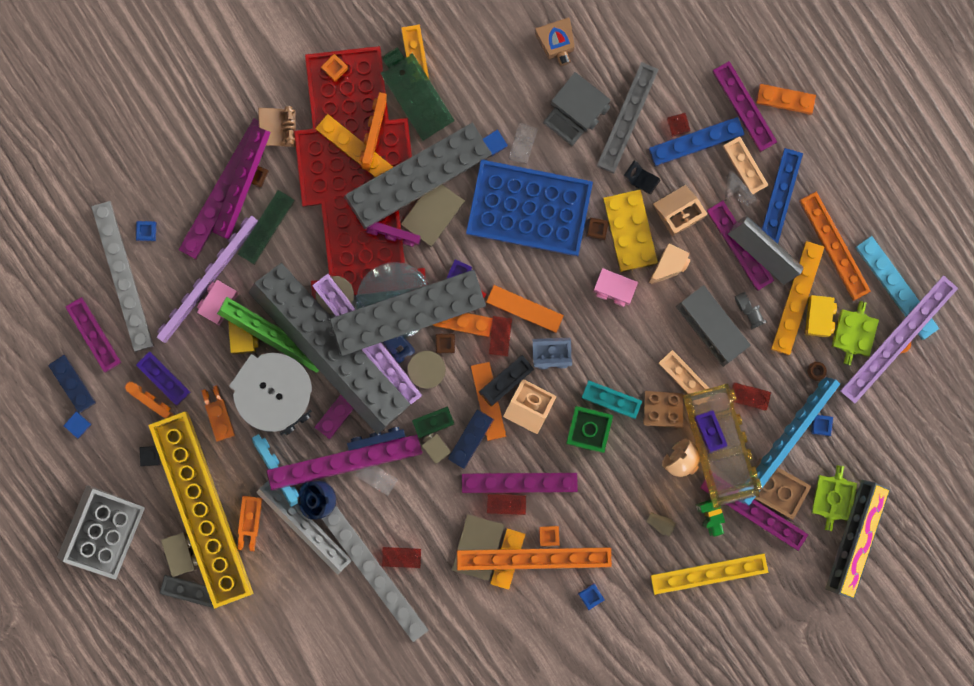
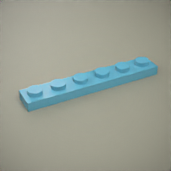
(892, 281)

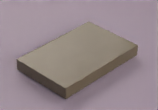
(433, 214)
(479, 535)

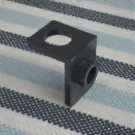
(641, 179)

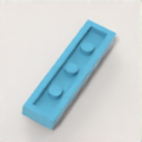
(272, 462)

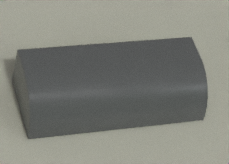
(765, 250)
(713, 326)

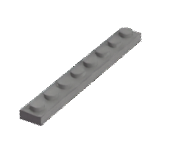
(122, 276)
(375, 574)

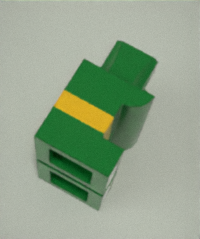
(713, 517)

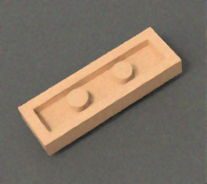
(745, 165)
(682, 373)

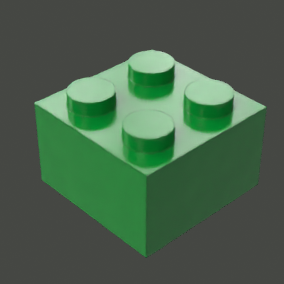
(589, 429)

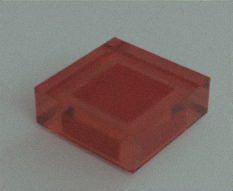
(678, 124)

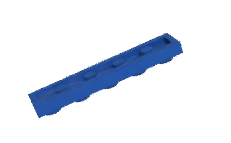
(696, 141)
(781, 193)

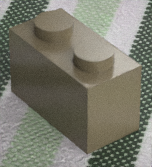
(179, 554)

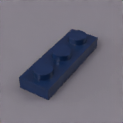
(72, 384)
(470, 439)
(358, 442)

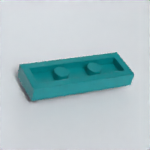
(611, 399)

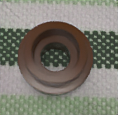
(821, 367)

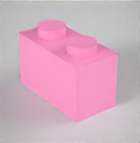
(615, 287)
(211, 304)

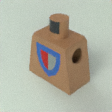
(557, 40)

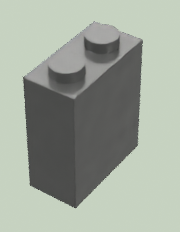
(581, 102)

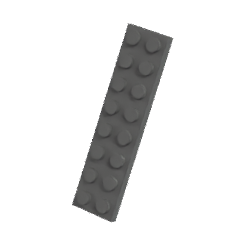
(418, 175)
(407, 312)

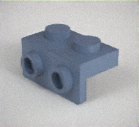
(552, 353)

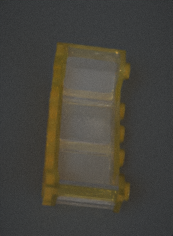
(728, 469)

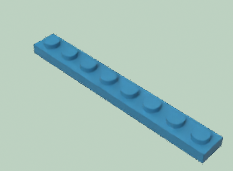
(794, 431)

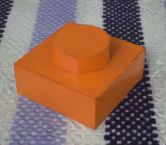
(335, 67)
(549, 536)

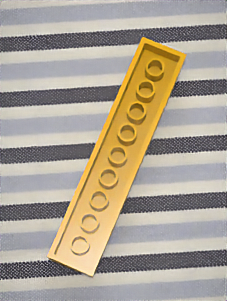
(201, 509)

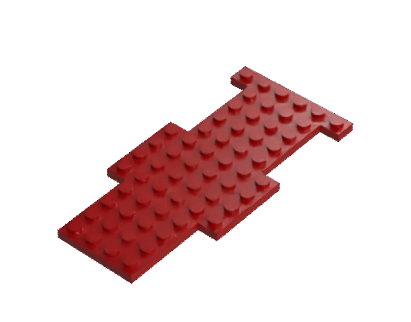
(330, 174)

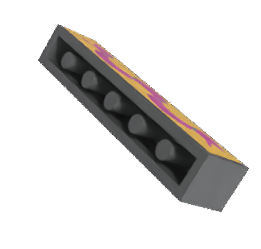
(857, 539)

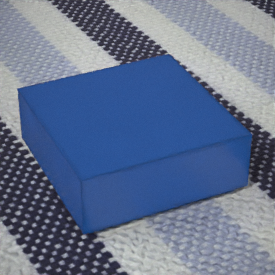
(495, 142)
(146, 230)
(77, 425)
(822, 425)
(591, 596)

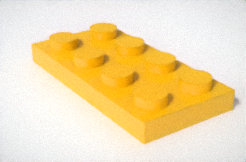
(630, 230)

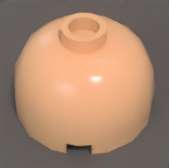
(683, 459)

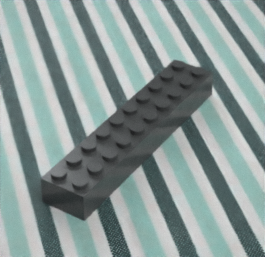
(312, 333)

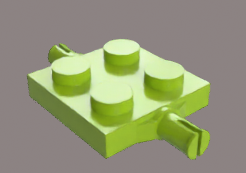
(855, 333)
(834, 497)

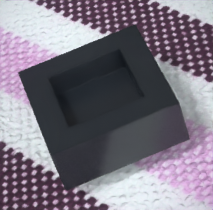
(149, 456)

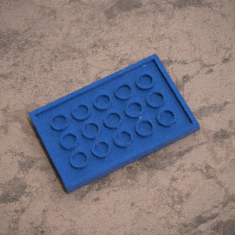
(529, 208)

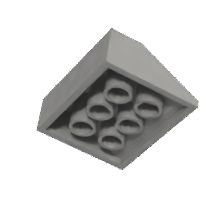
(100, 532)

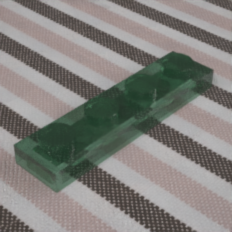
(266, 227)

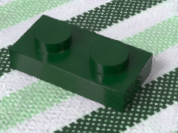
(433, 422)

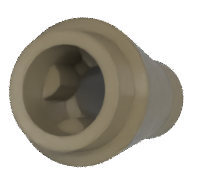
(661, 524)

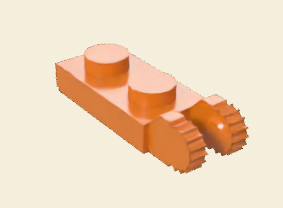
(148, 399)
(218, 415)
(249, 520)

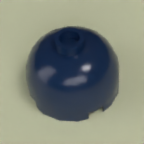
(316, 499)

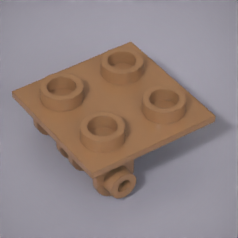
(280, 124)
(663, 409)

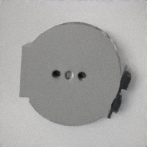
(272, 392)

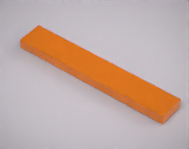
(834, 246)

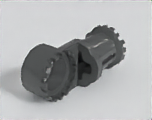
(752, 313)

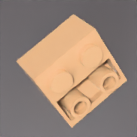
(680, 210)

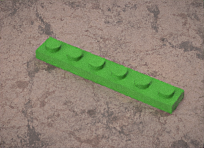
(263, 330)

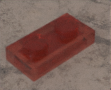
(500, 336)
(751, 396)
(506, 504)
(401, 557)

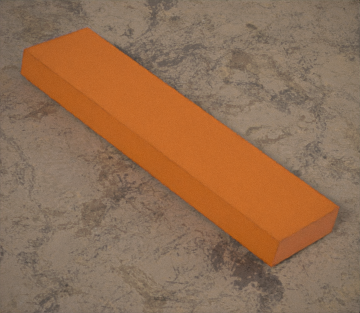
(524, 309)
(482, 376)

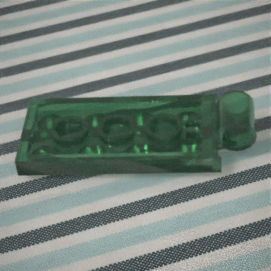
(415, 94)

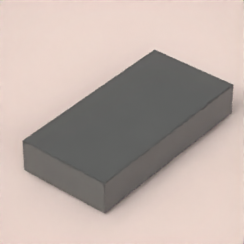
(563, 127)

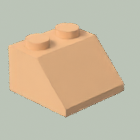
(670, 264)
(529, 406)

